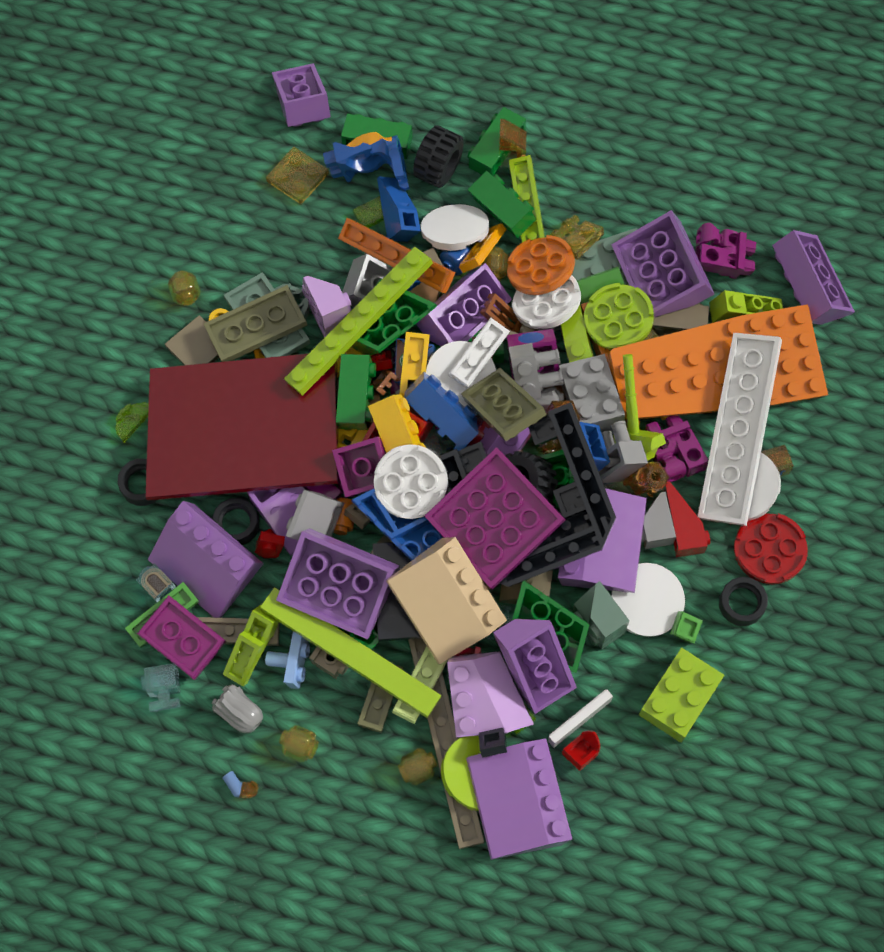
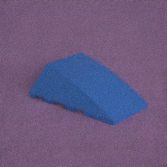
(409, 535)

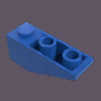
(398, 211)

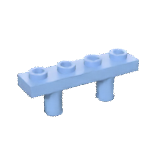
(292, 661)

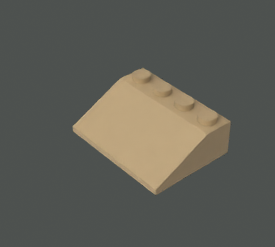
(446, 599)

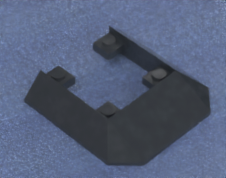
(581, 503)

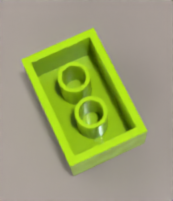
(681, 695)

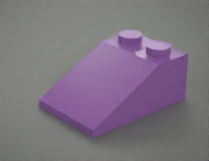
(301, 95)

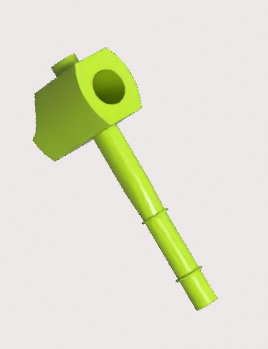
(650, 440)

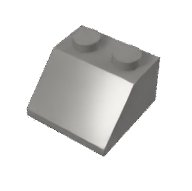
(363, 277)

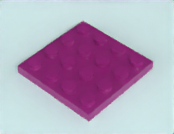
(495, 517)

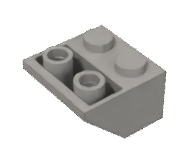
(314, 512)

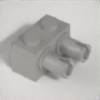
(525, 365)
(624, 456)

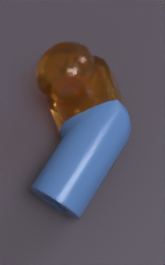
(240, 789)

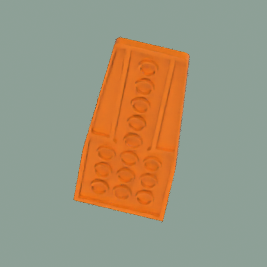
(688, 368)

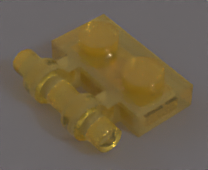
(580, 236)

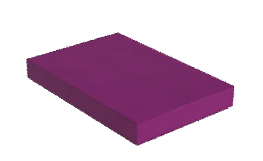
(181, 637)

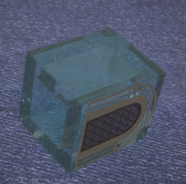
(155, 582)

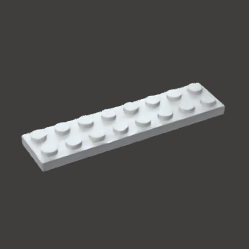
(740, 428)

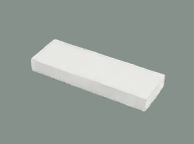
(479, 353)
(580, 718)

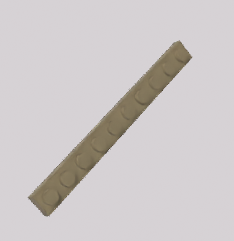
(443, 734)

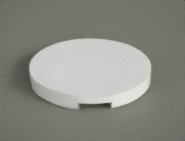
(454, 227)
(548, 309)
(445, 359)
(410, 481)
(766, 488)
(654, 603)

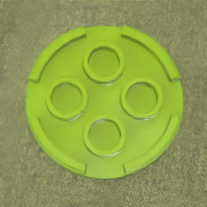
(618, 316)
(456, 773)

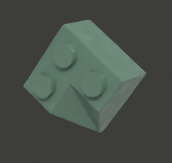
(603, 615)

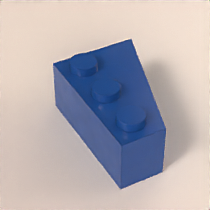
(443, 410)

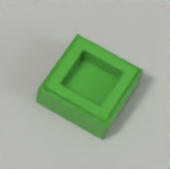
(686, 627)

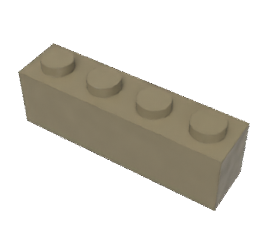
(681, 320)

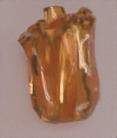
(647, 479)

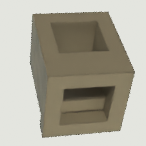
(333, 668)

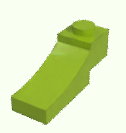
(576, 337)
(250, 646)

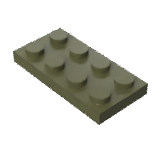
(255, 324)
(503, 404)

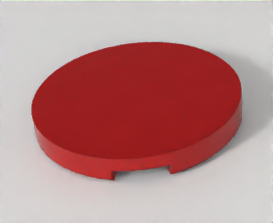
(771, 548)

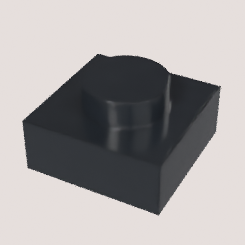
(492, 742)

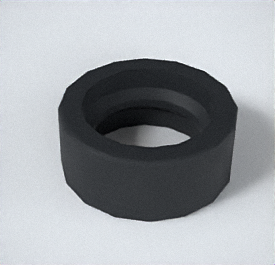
(123, 477)
(238, 503)
(752, 585)

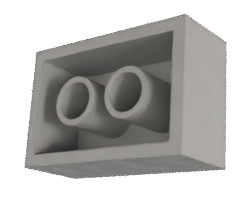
(592, 391)

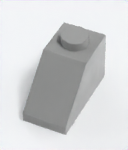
(658, 524)

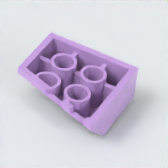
(326, 303)
(484, 695)

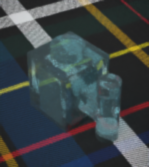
(161, 683)

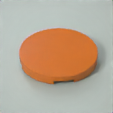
(540, 265)

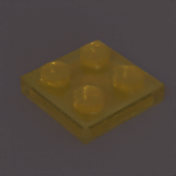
(297, 175)

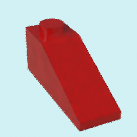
(689, 529)

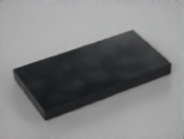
(393, 621)

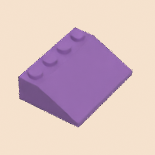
(663, 265)
(204, 558)
(619, 560)
(337, 582)
(519, 800)

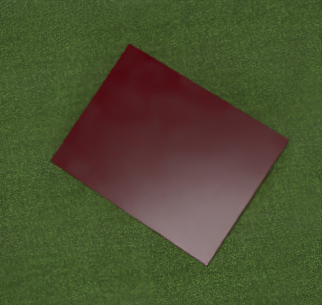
(239, 429)

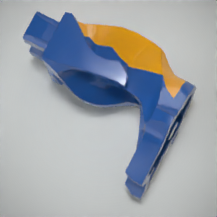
(366, 155)

